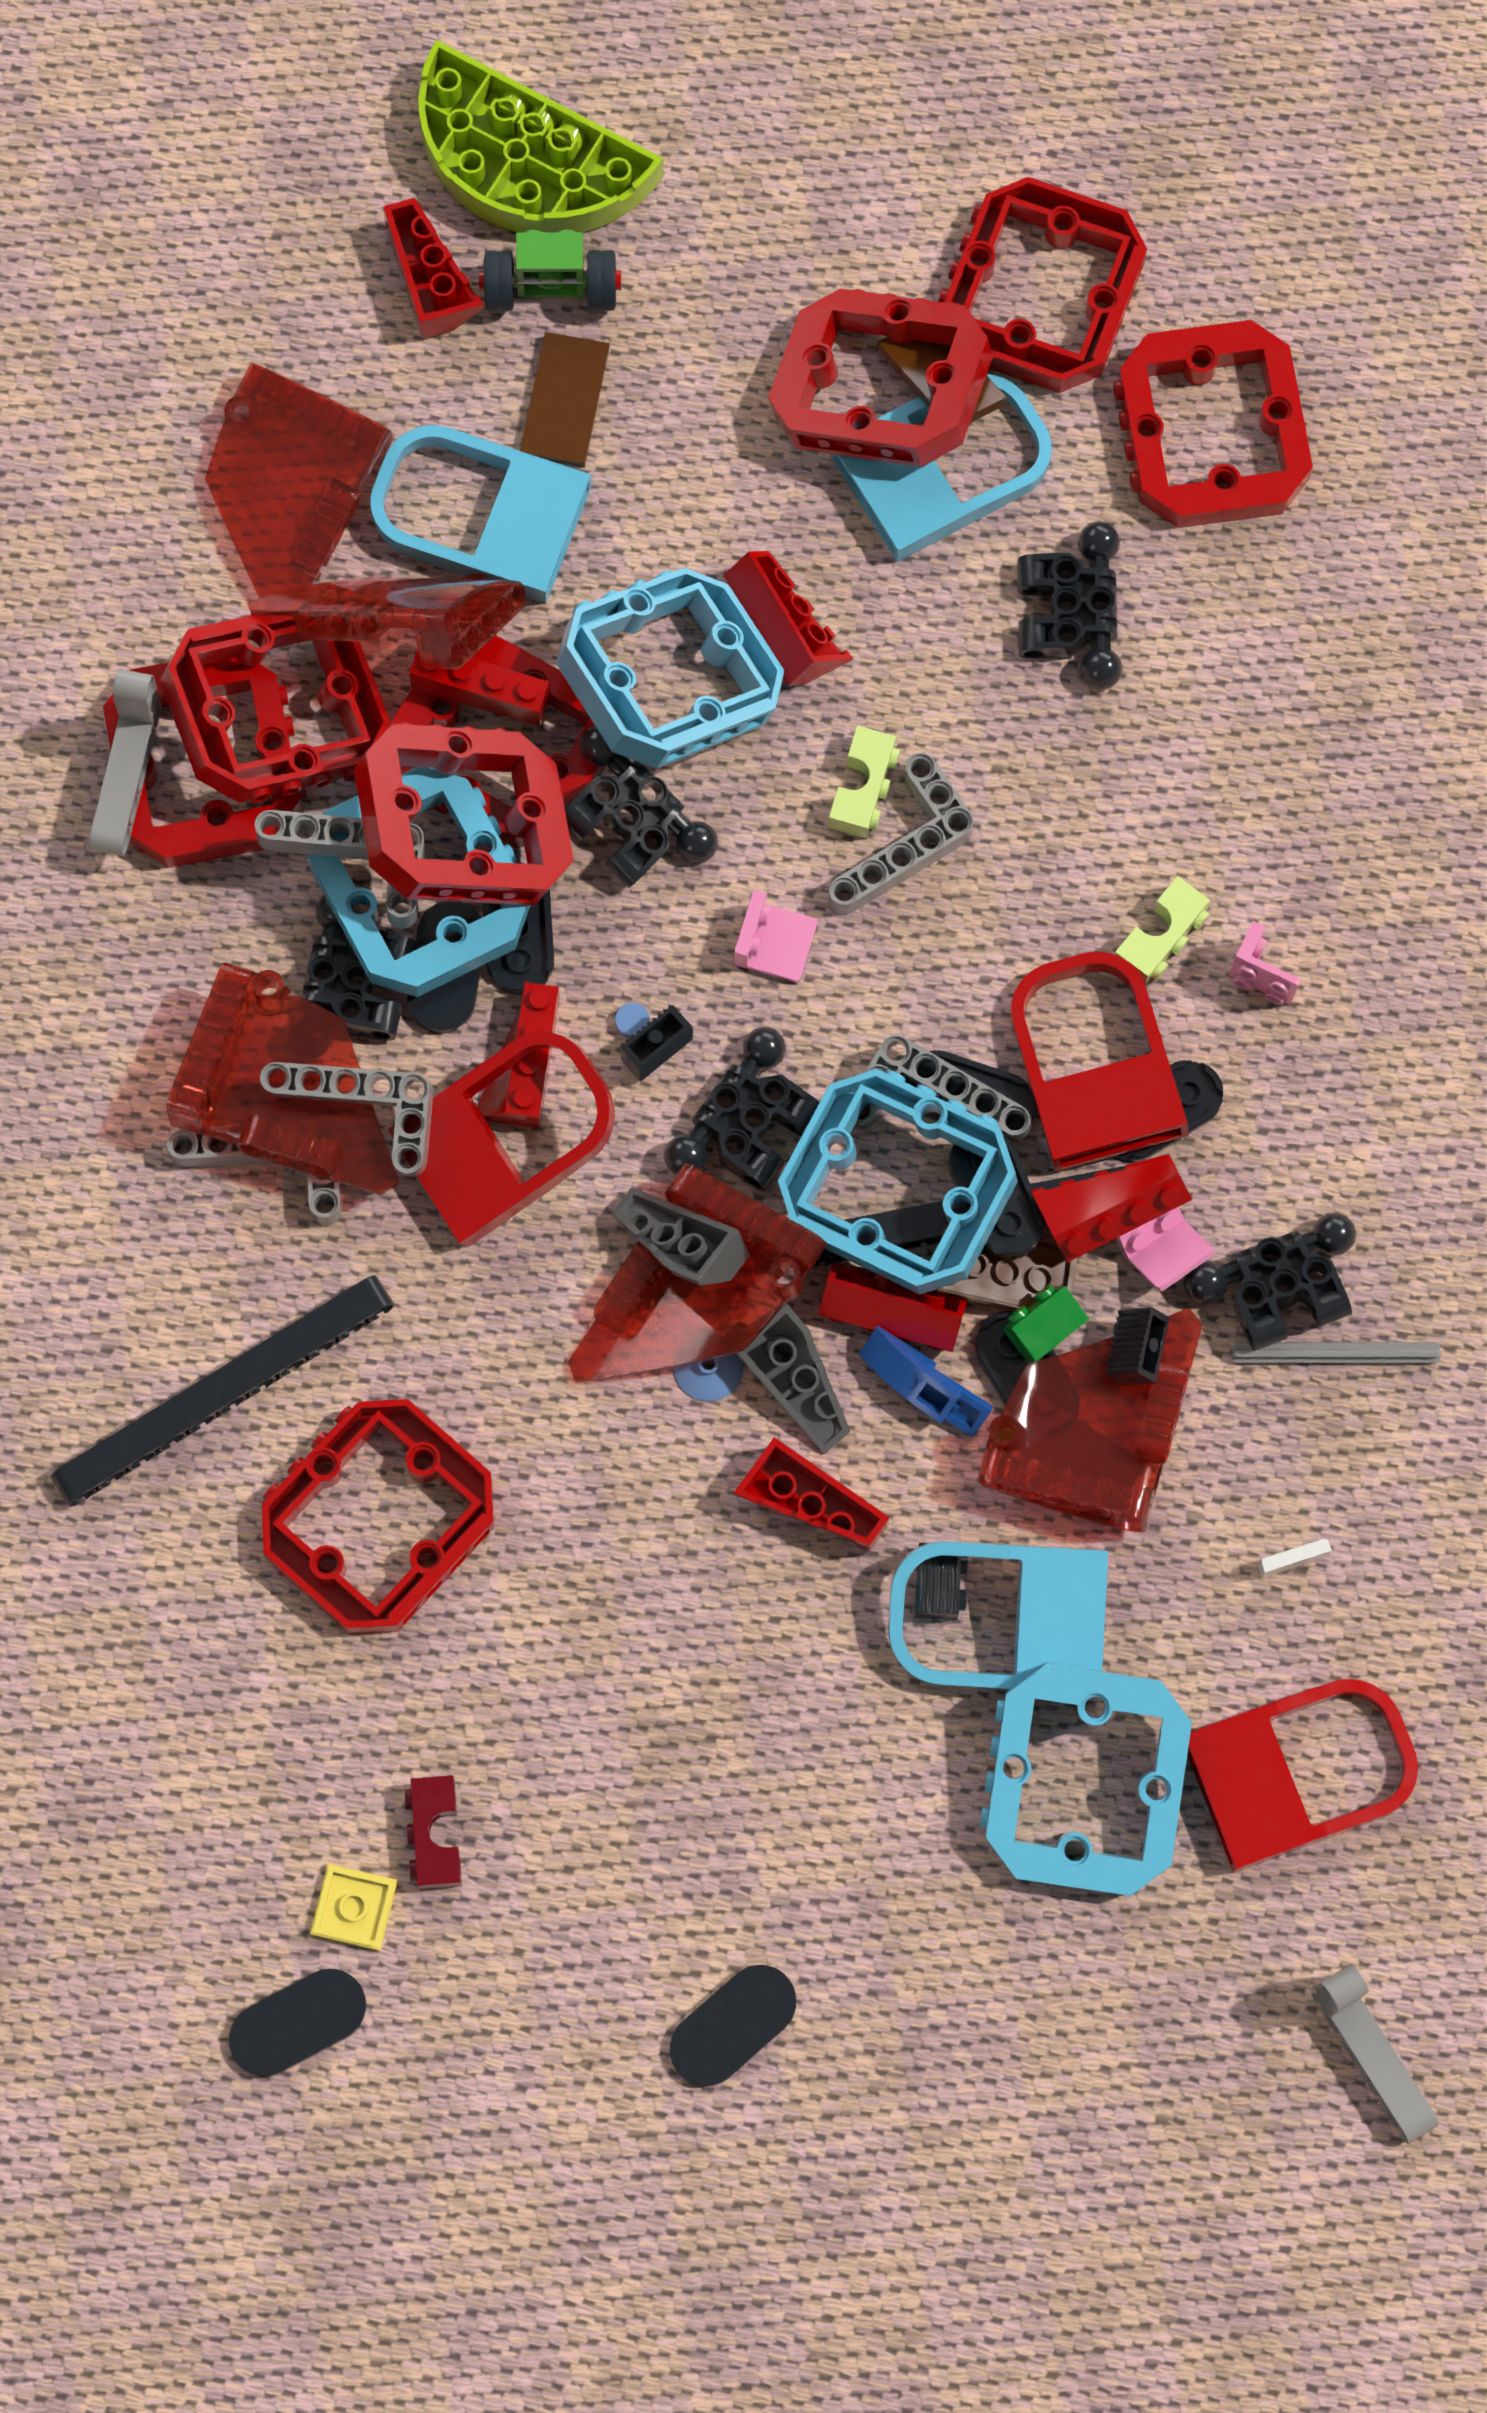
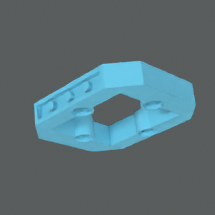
(607, 686)
(439, 960)
(966, 1232)
(1093, 1869)

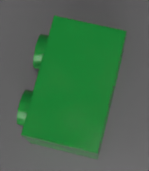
(1045, 1322)

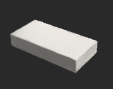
(1294, 1558)

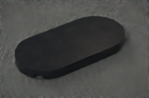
(533, 953)
(454, 1002)
(993, 1077)
(1198, 1100)
(1021, 1220)
(999, 1356)
(297, 2022)
(733, 2025)

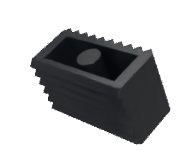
(656, 1042)
(1137, 1346)
(939, 1587)

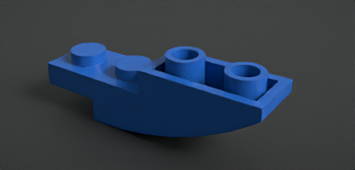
(921, 1384)

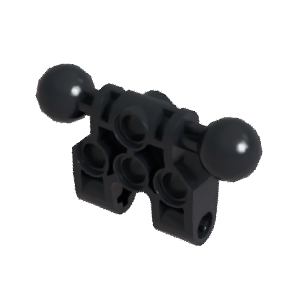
(1039, 577)
(694, 841)
(377, 1015)
(757, 1163)
(1263, 1322)

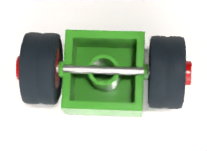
(550, 267)

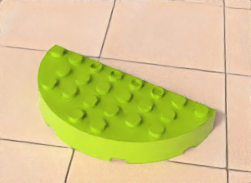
(522, 154)

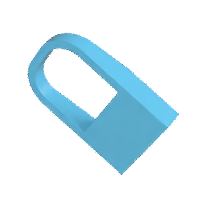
(917, 503)
(526, 526)
(1056, 1612)

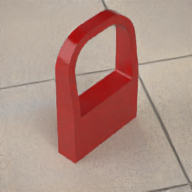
(1108, 1106)
(467, 1165)
(1253, 1789)

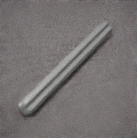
(1338, 1352)

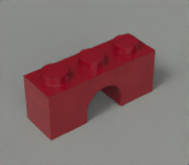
(434, 1865)

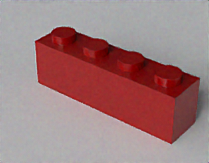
(433, 281)
(784, 619)
(486, 686)
(520, 1092)
(1110, 1204)
(872, 1301)
(805, 1492)

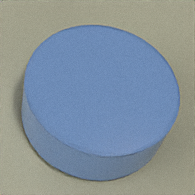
(630, 1019)

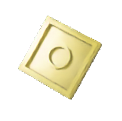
(354, 1907)

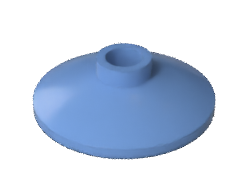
(713, 1383)

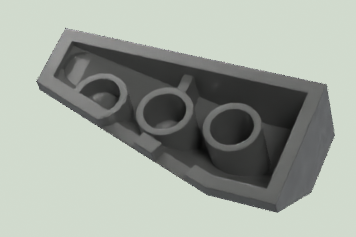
(682, 1239)
(795, 1376)

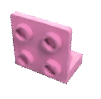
(774, 940)
(1253, 973)
(1165, 1249)

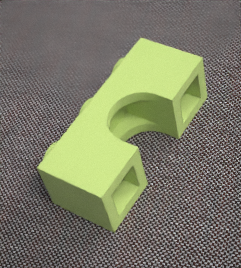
(856, 810)
(1182, 910)

